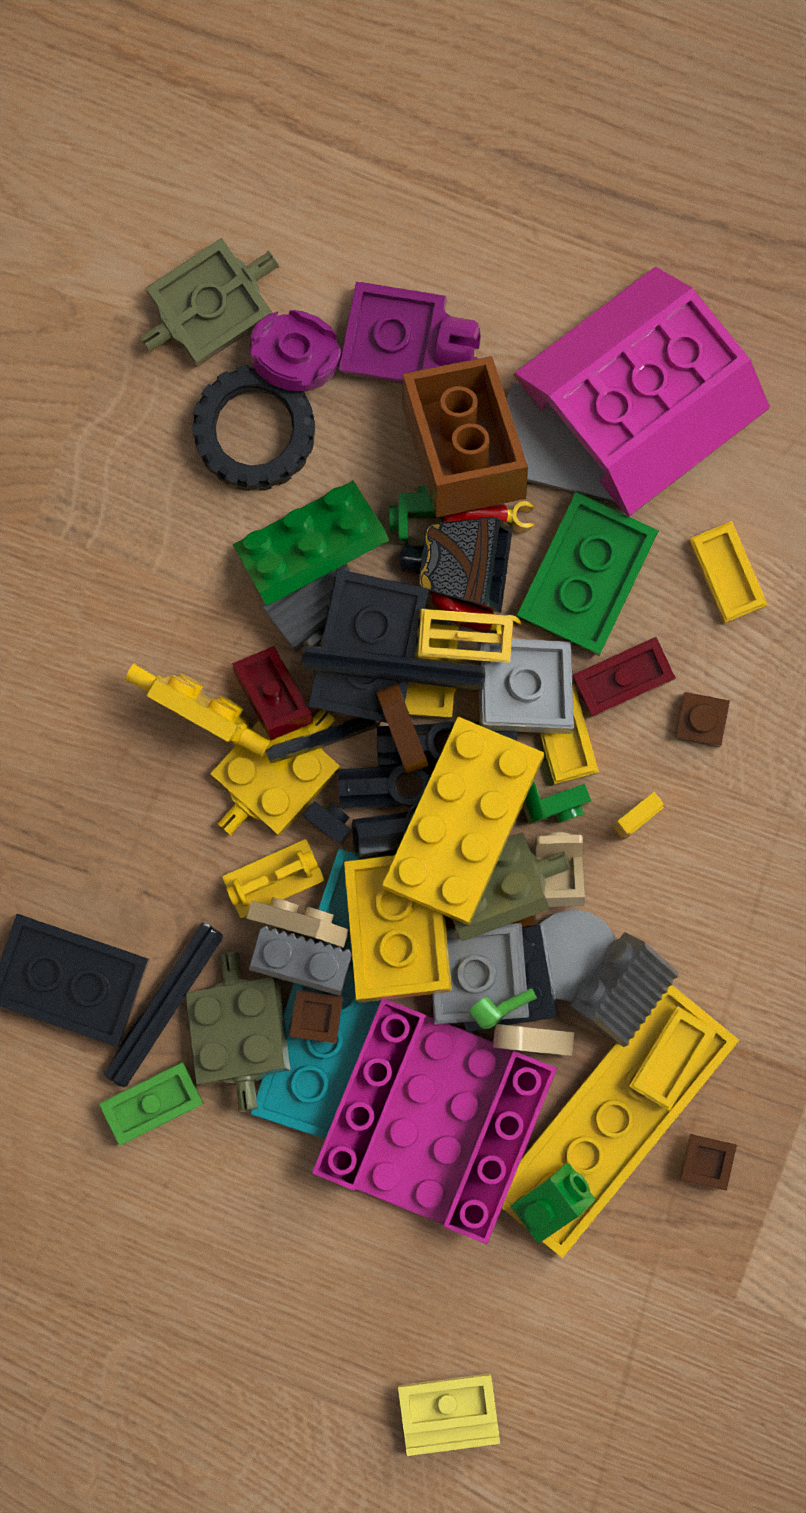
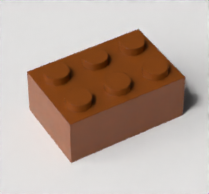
(464, 436)

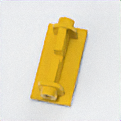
(273, 876)

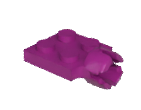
(403, 333)

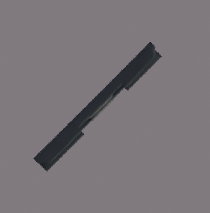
(319, 739)

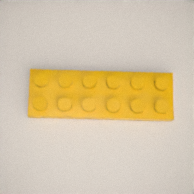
(609, 1125)

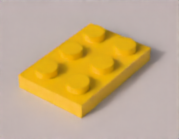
(394, 941)

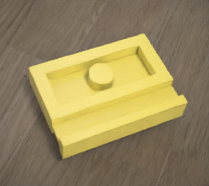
(448, 1414)

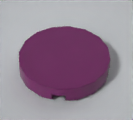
(294, 350)

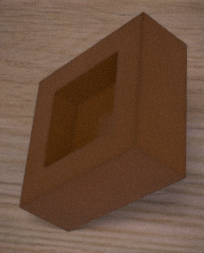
(702, 719)
(316, 1016)
(708, 1162)

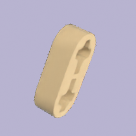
(533, 1039)

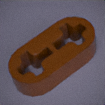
(402, 728)

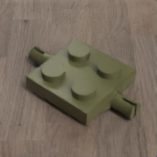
(209, 301)
(514, 888)
(238, 1032)

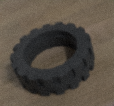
(240, 474)

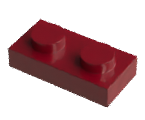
(623, 677)
(272, 693)

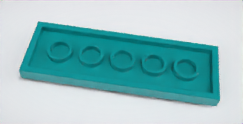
(319, 1069)

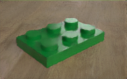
(310, 542)
(587, 574)

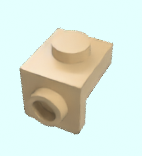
(566, 887)

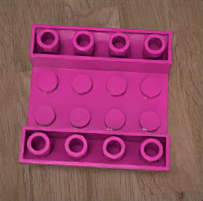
(647, 386)
(434, 1120)

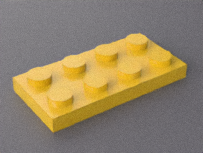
(463, 821)

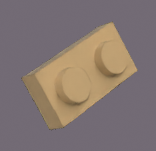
(284, 916)

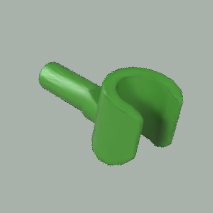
(488, 1015)

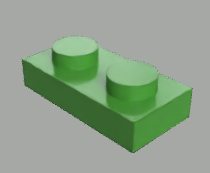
(151, 1103)

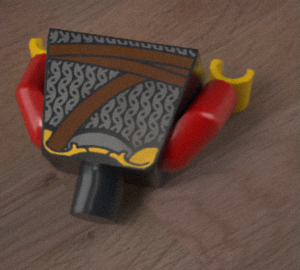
(468, 560)

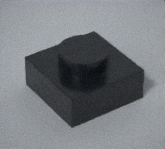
(329, 820)

